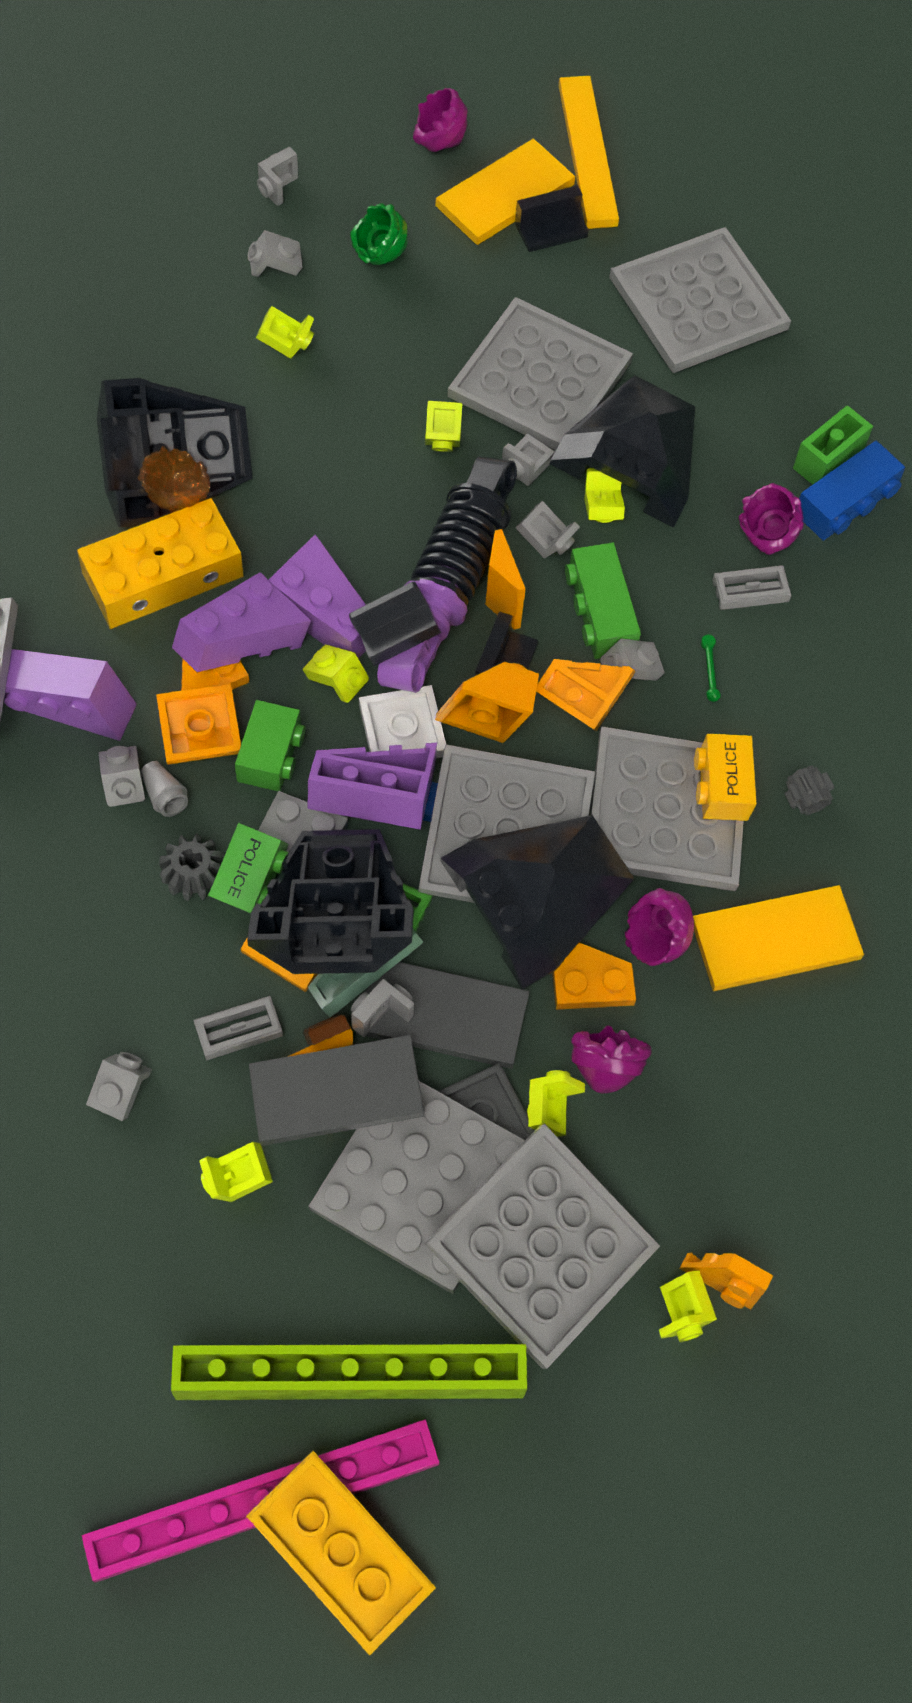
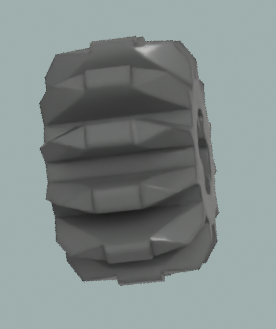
(177, 870)

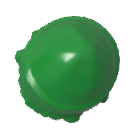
(380, 235)

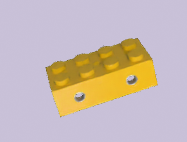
(136, 582)

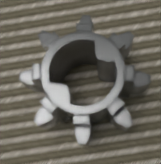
(809, 790)

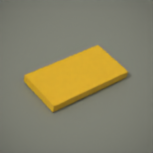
(489, 198)
(776, 938)
(341, 1552)

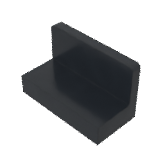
(551, 219)
(395, 623)
(506, 646)

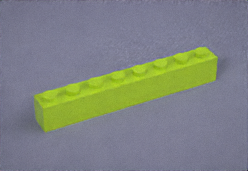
(349, 1372)

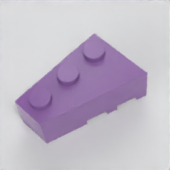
(323, 595)
(240, 624)
(69, 692)
(373, 785)

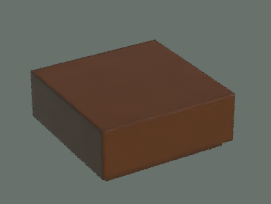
(325, 1029)

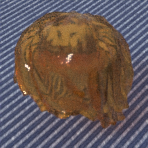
(174, 479)

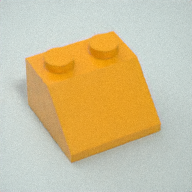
(492, 702)

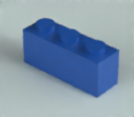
(851, 490)

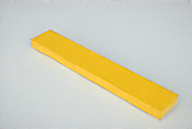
(588, 152)

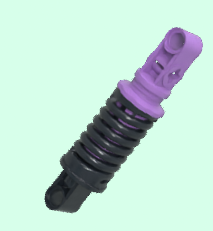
(454, 562)

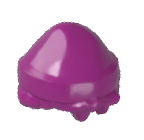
(441, 121)
(771, 518)
(659, 927)
(609, 1058)

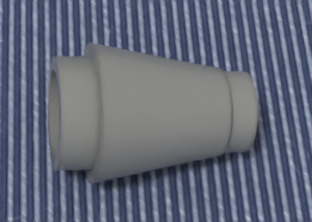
(165, 791)

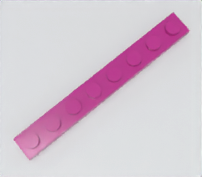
(224, 1511)

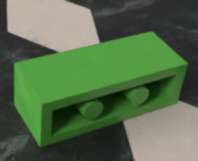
(601, 597)

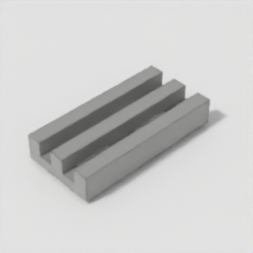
(753, 592)
(241, 1042)

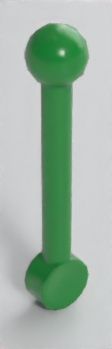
(708, 643)

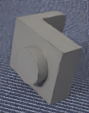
(277, 172)
(275, 252)
(530, 458)
(546, 531)
(638, 655)
(121, 775)
(372, 1007)
(118, 1084)

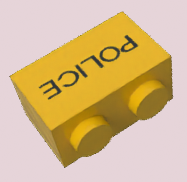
(726, 777)

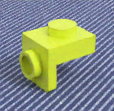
(285, 332)
(443, 425)
(603, 497)
(337, 669)
(549, 1100)
(235, 1173)
(687, 1306)

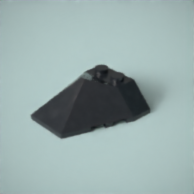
(142, 417)
(640, 440)
(540, 889)
(333, 906)

